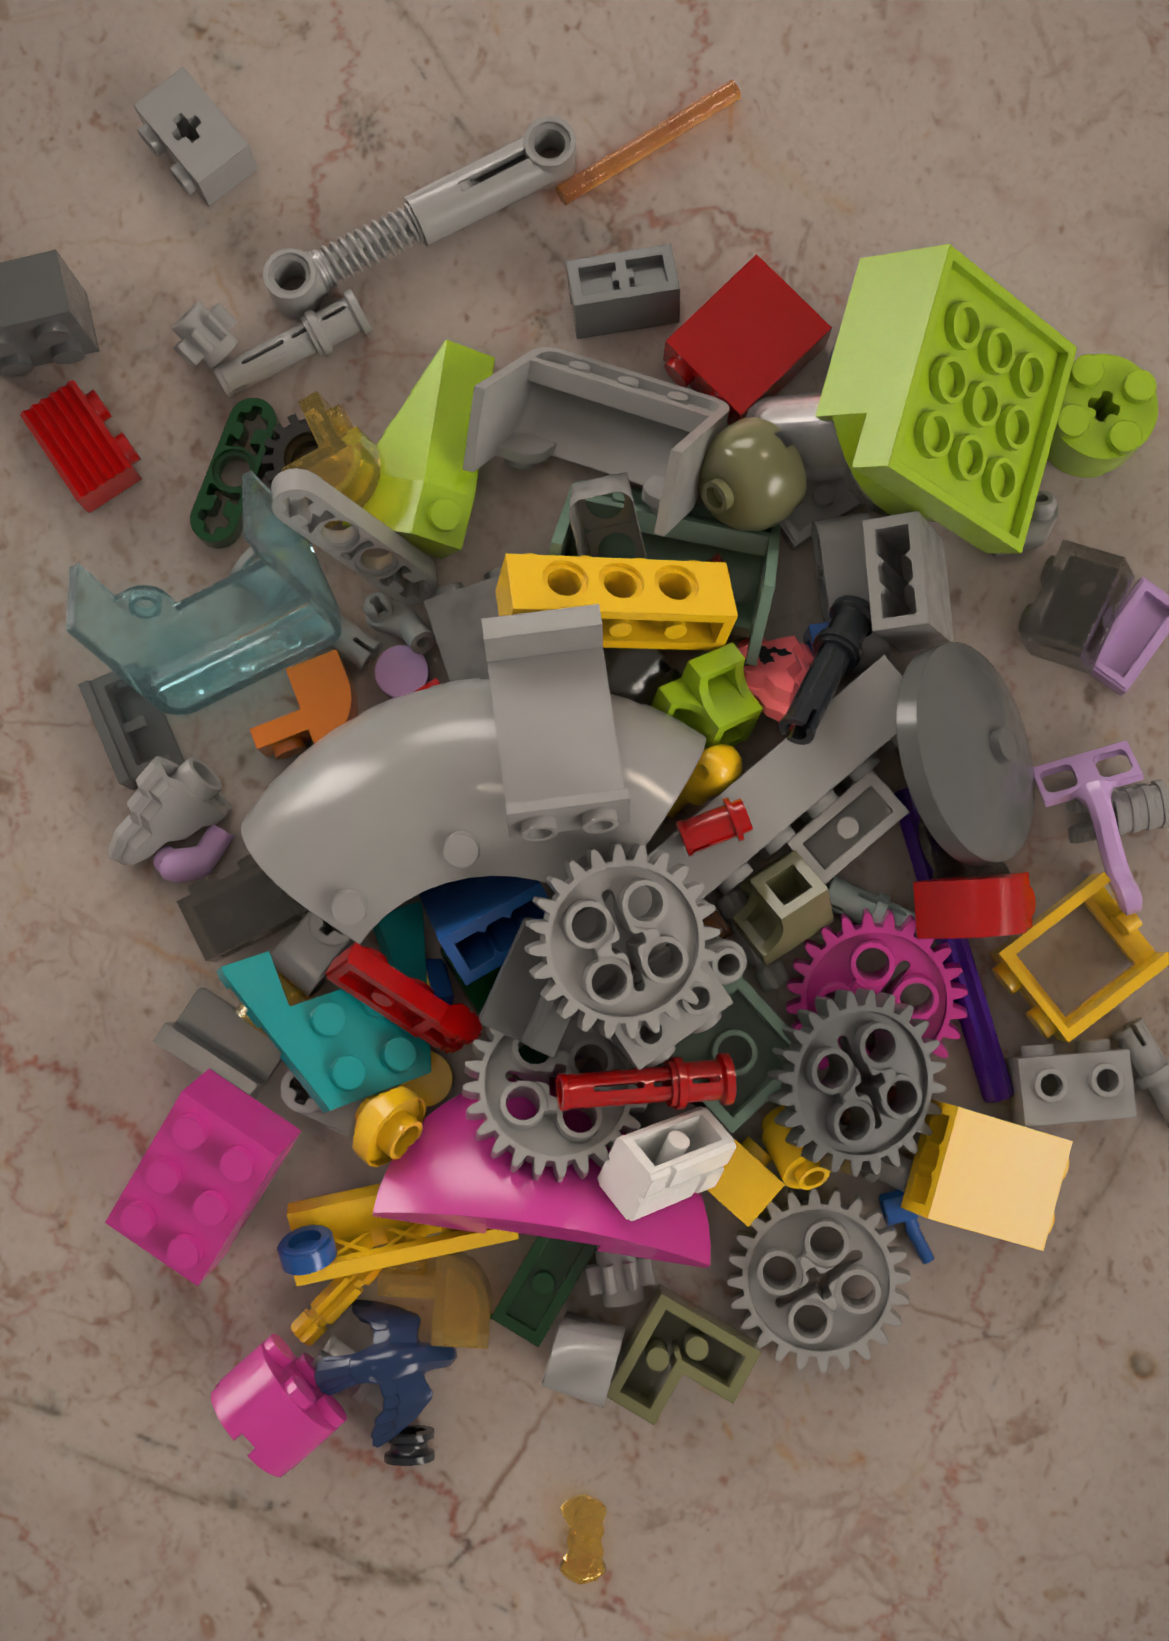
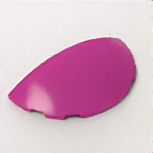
(458, 1185)

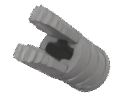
(1134, 808)

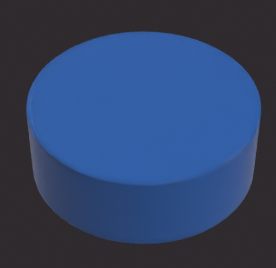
(307, 1250)

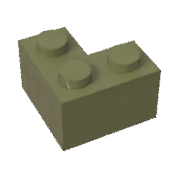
(677, 1341)

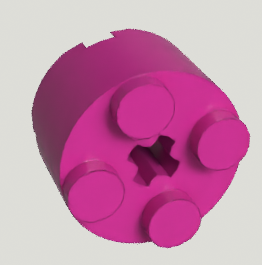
(276, 1406)

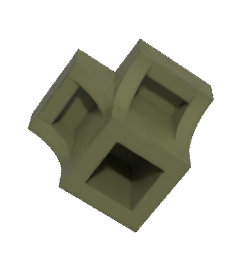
(783, 907)

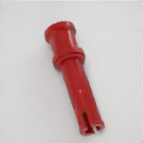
(676, 1090)

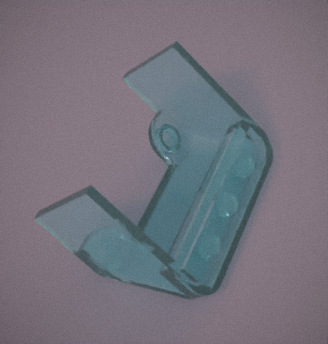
(224, 634)

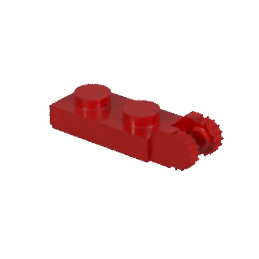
(403, 999)

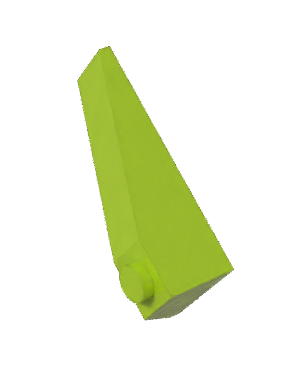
(422, 455)

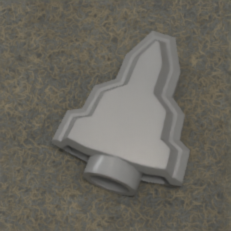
(167, 807)

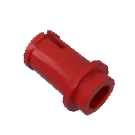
(715, 826)

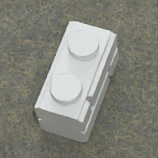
(666, 1162)

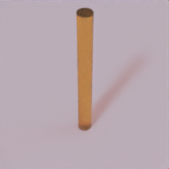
(648, 142)

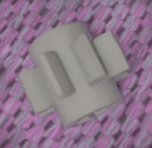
(205, 334)
(619, 1278)

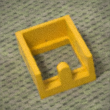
(1122, 930)

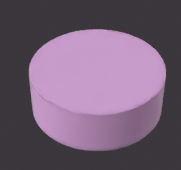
(401, 671)

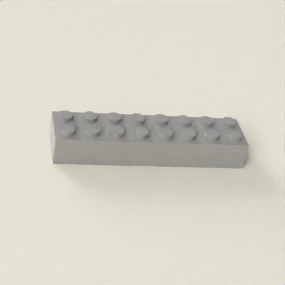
(775, 792)

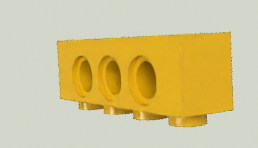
(639, 598)

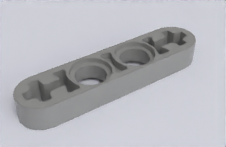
(348, 545)

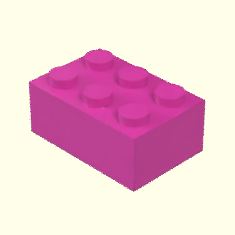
(202, 1176)

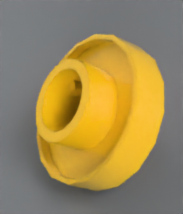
(387, 1125)

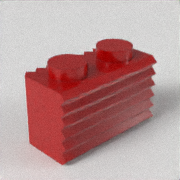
(81, 446)

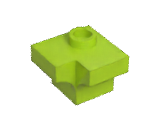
(713, 697)

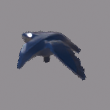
(393, 1361)

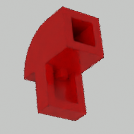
(974, 906)

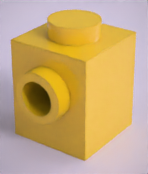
(747, 1182)

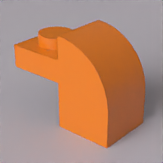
(325, 702)

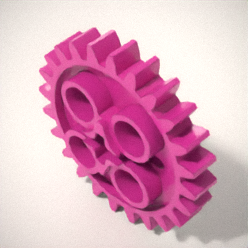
(835, 968)

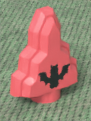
(777, 674)

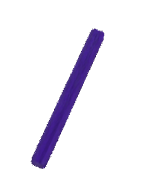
(978, 1026)

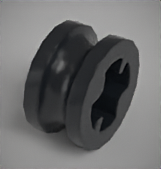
(411, 1447)

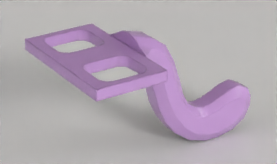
(1095, 794)

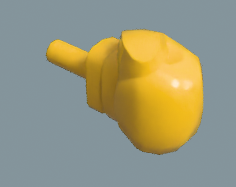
(713, 774)

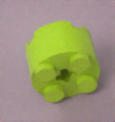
(1126, 410)

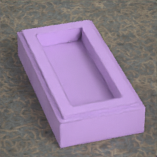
(1133, 637)

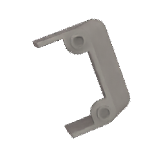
(598, 419)

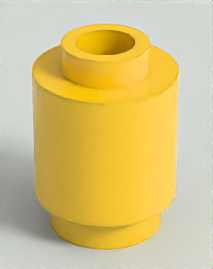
(793, 1168)

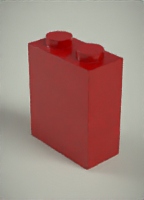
(746, 340)

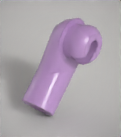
(193, 862)

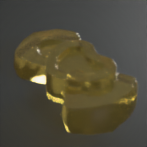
(585, 1558)

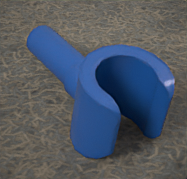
(893, 1214)

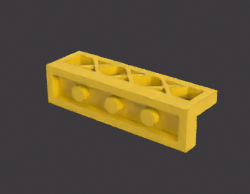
(357, 1231)

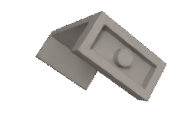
(555, 723)

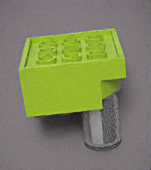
(934, 398)

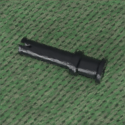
(835, 651)

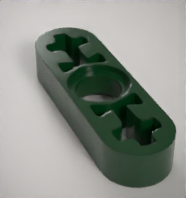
(209, 504)

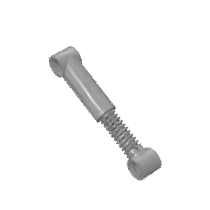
(428, 214)

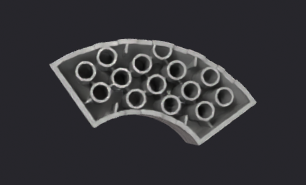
(419, 802)

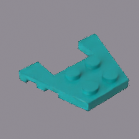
(334, 1040)

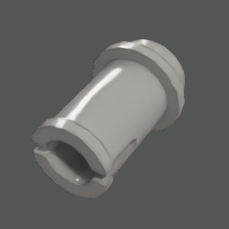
(731, 959)

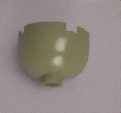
(751, 476)

